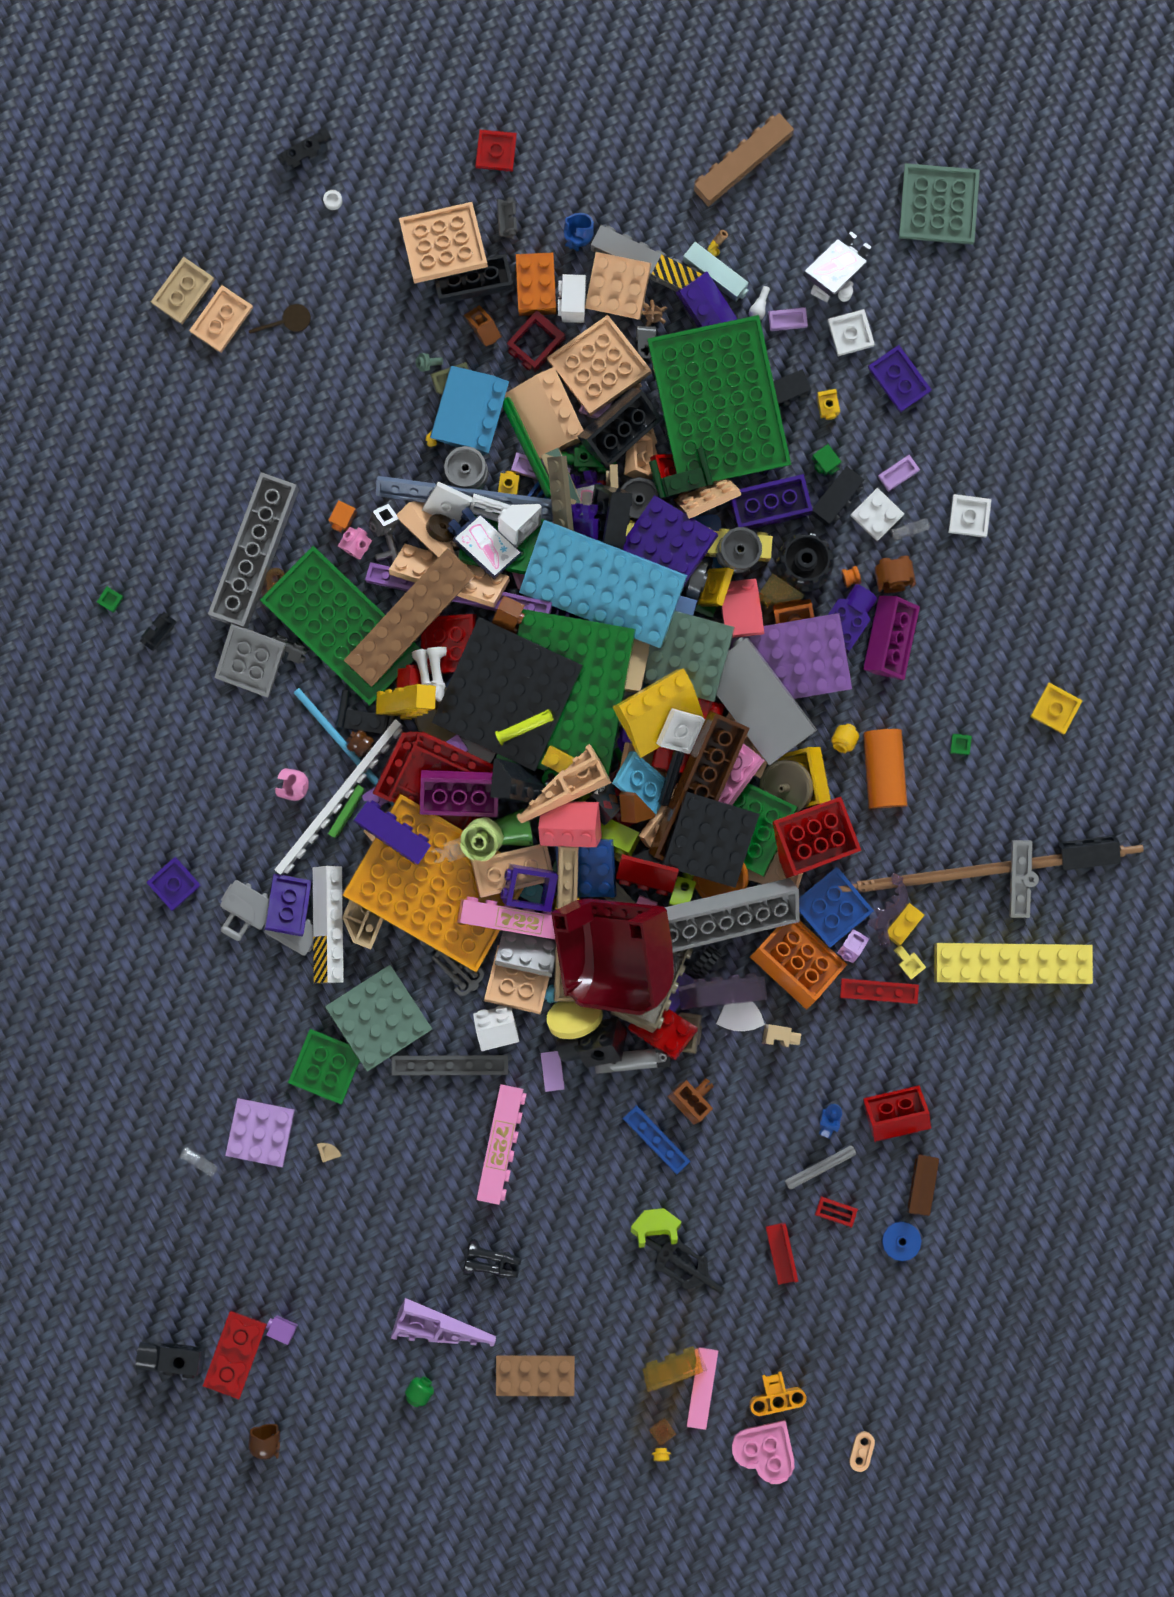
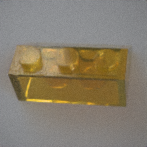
(673, 1369)

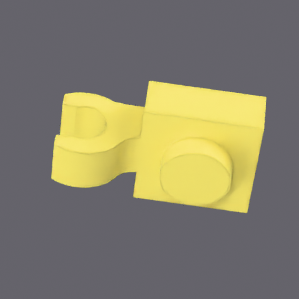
(910, 963)

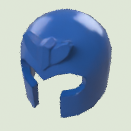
(578, 230)

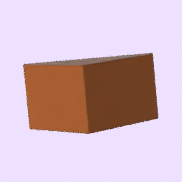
(633, 808)

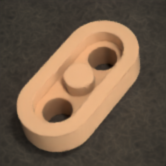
(863, 1451)

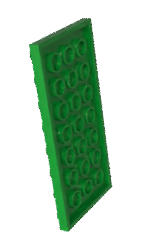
(330, 618)

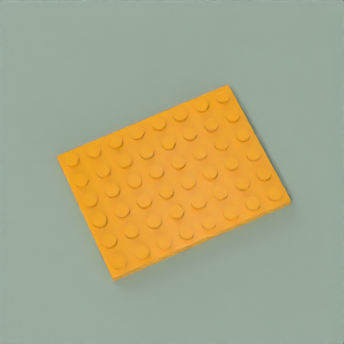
(427, 895)

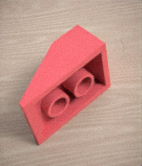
(743, 608)

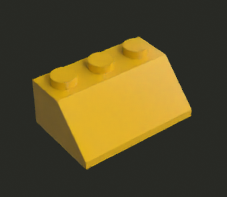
(812, 760)

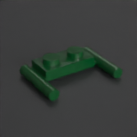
(682, 481)

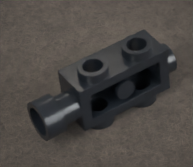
(301, 151)

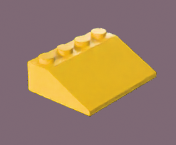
(648, 709)

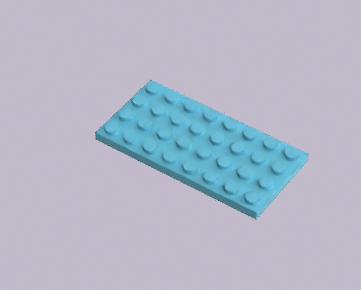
(602, 583)

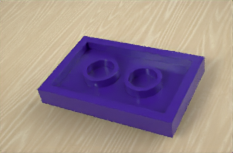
(899, 378)
(287, 905)

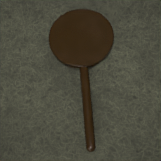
(295, 318)

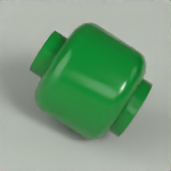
(419, 1391)

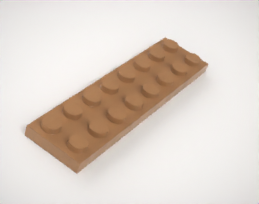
(409, 617)

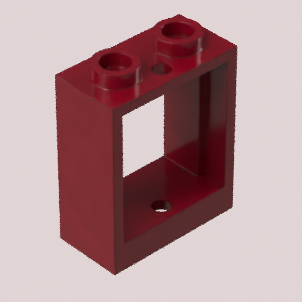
(546, 326)

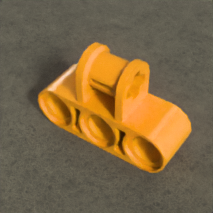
(773, 1390)

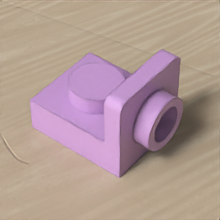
(853, 946)

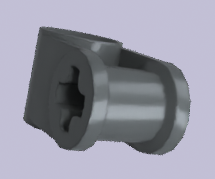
(642, 335)

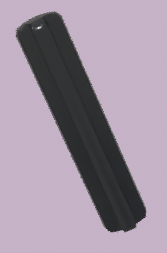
(671, 778)

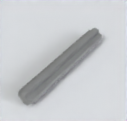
(820, 1167)

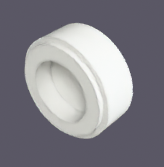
(332, 199)

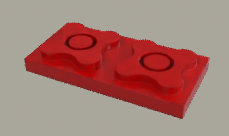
(234, 1355)

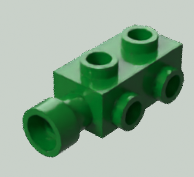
(584, 465)

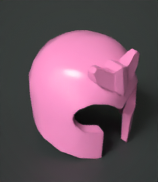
(294, 785)

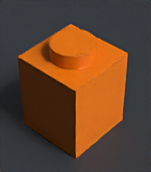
(342, 516)

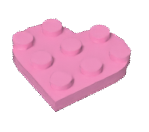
(766, 1450)

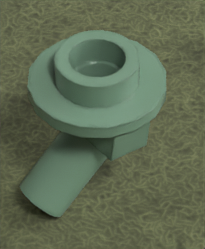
(423, 362)

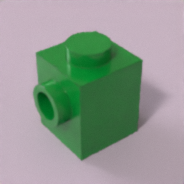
(826, 461)

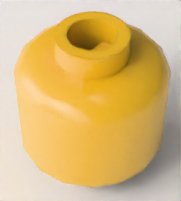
(845, 738)

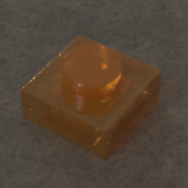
(662, 1431)

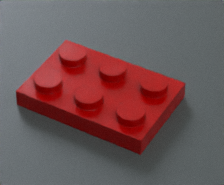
(672, 1035)

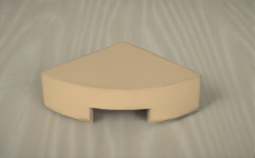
(328, 1151)

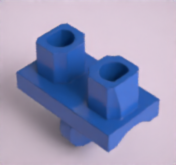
(830, 1120)

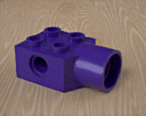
(854, 613)

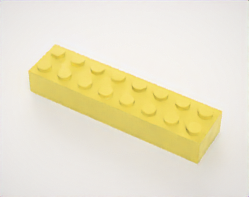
(1013, 963)

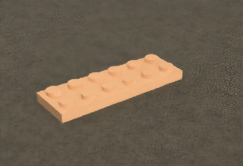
(483, 589)

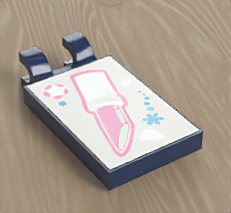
(483, 543)

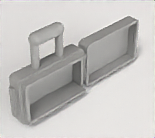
(252, 908)

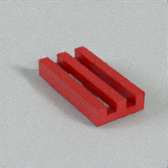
(820, 1206)

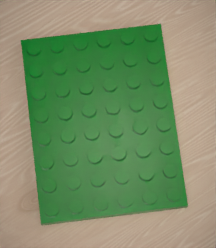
(721, 398)
(601, 684)

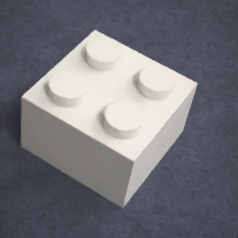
(572, 305)
(495, 1027)

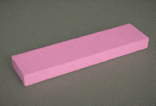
(702, 1391)

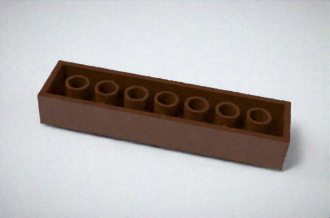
(704, 771)

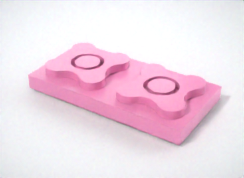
(742, 772)

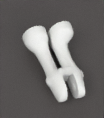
(434, 655)

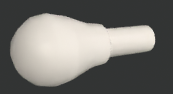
(758, 307)

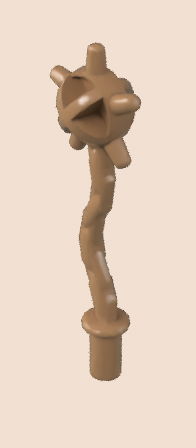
(653, 313)

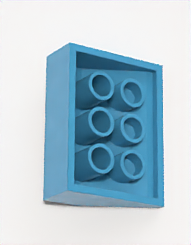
(469, 409)

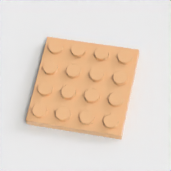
(443, 242)
(599, 365)

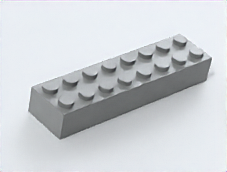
(253, 551)
(733, 914)

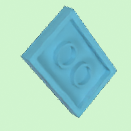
(640, 778)

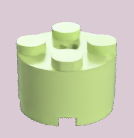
(489, 832)

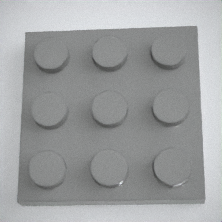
(250, 660)

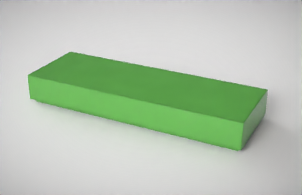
(347, 812)

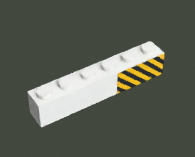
(327, 924)

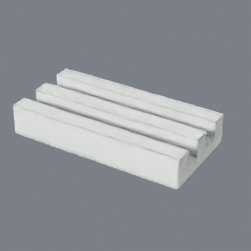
(489, 505)

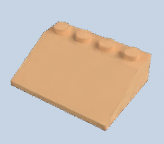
(546, 412)

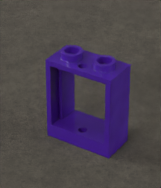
(547, 893)

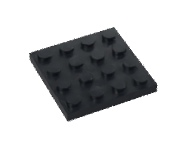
(710, 839)

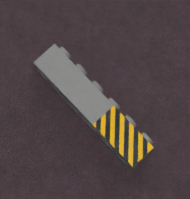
(663, 269)

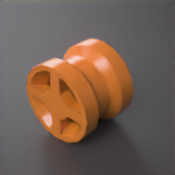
(851, 576)

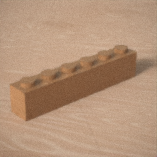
(743, 159)

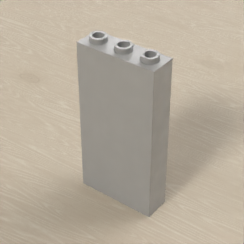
(762, 702)

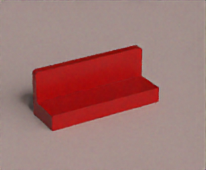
(781, 1253)

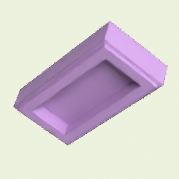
(787, 319)
(898, 473)
(552, 1071)

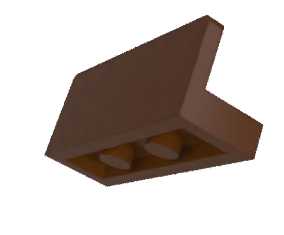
(922, 1185)

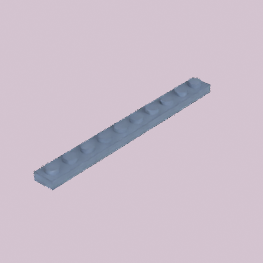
(420, 492)

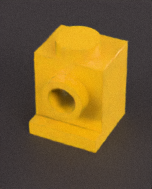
(825, 411)

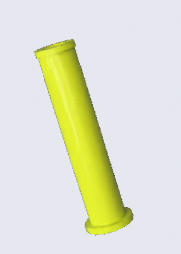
(524, 726)

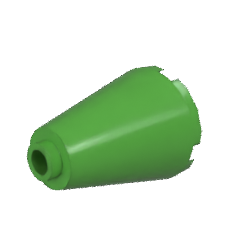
(515, 832)

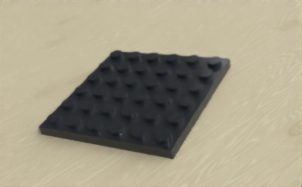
(502, 684)

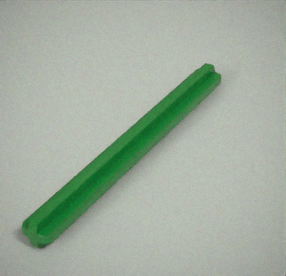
(527, 445)

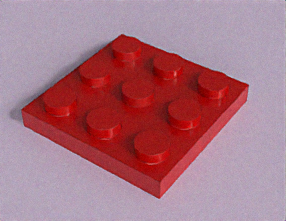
(449, 632)

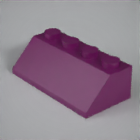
(891, 637)
(457, 794)

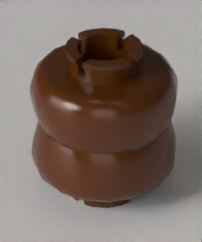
(360, 743)

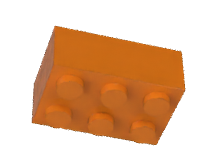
(535, 283)

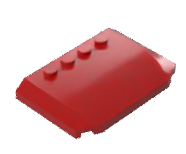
(420, 752)

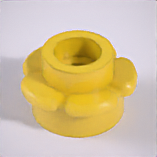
(661, 1454)

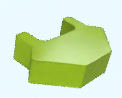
(656, 1223)

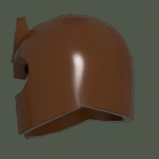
(262, 1443)

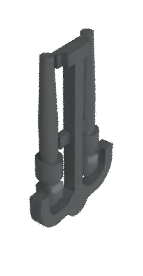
(473, 985)

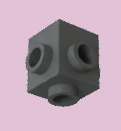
(383, 521)

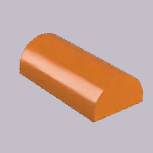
(885, 768)

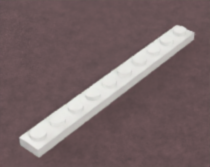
(334, 804)

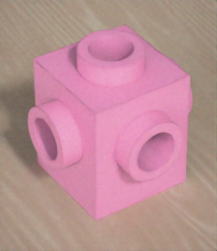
(355, 542)

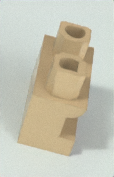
(780, 1033)

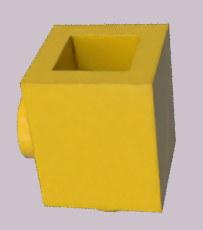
(509, 483)

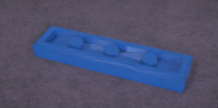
(656, 1139)

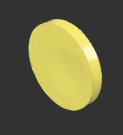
(571, 1021)

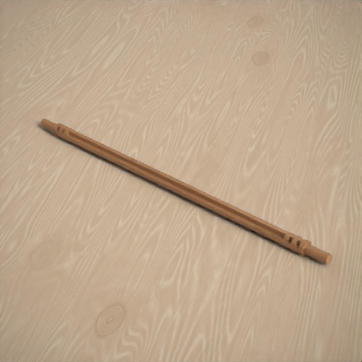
(966, 872)

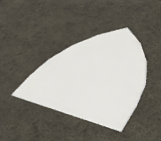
(740, 1017)

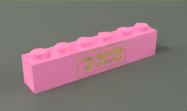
(506, 918)
(500, 1144)

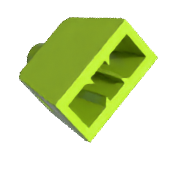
(680, 896)

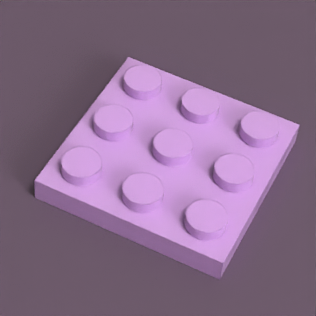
(260, 1132)

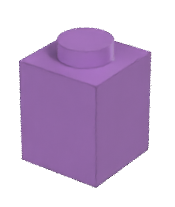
(281, 1329)

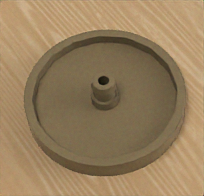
(788, 782)

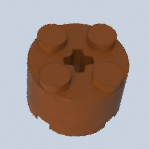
(894, 574)

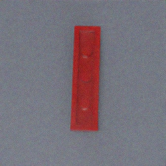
(879, 991)

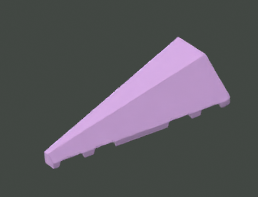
(422, 1322)

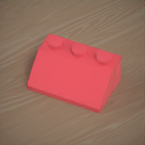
(571, 825)

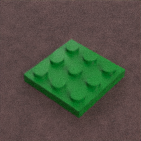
(325, 1067)

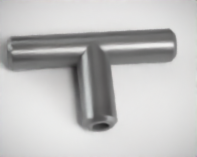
(392, 553)

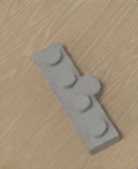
(1021, 878)

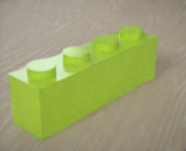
(623, 837)

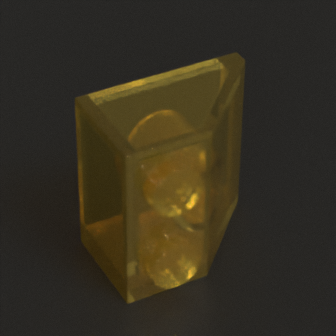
(778, 592)

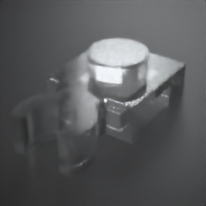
(451, 850)

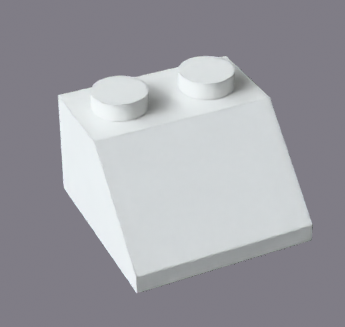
(519, 522)

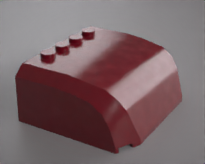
(614, 954)

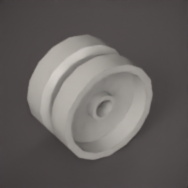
(470, 460)

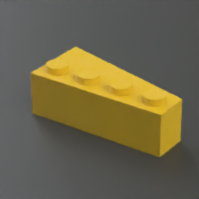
(406, 701)

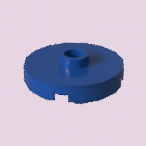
(891, 1241)

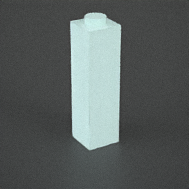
(724, 277)

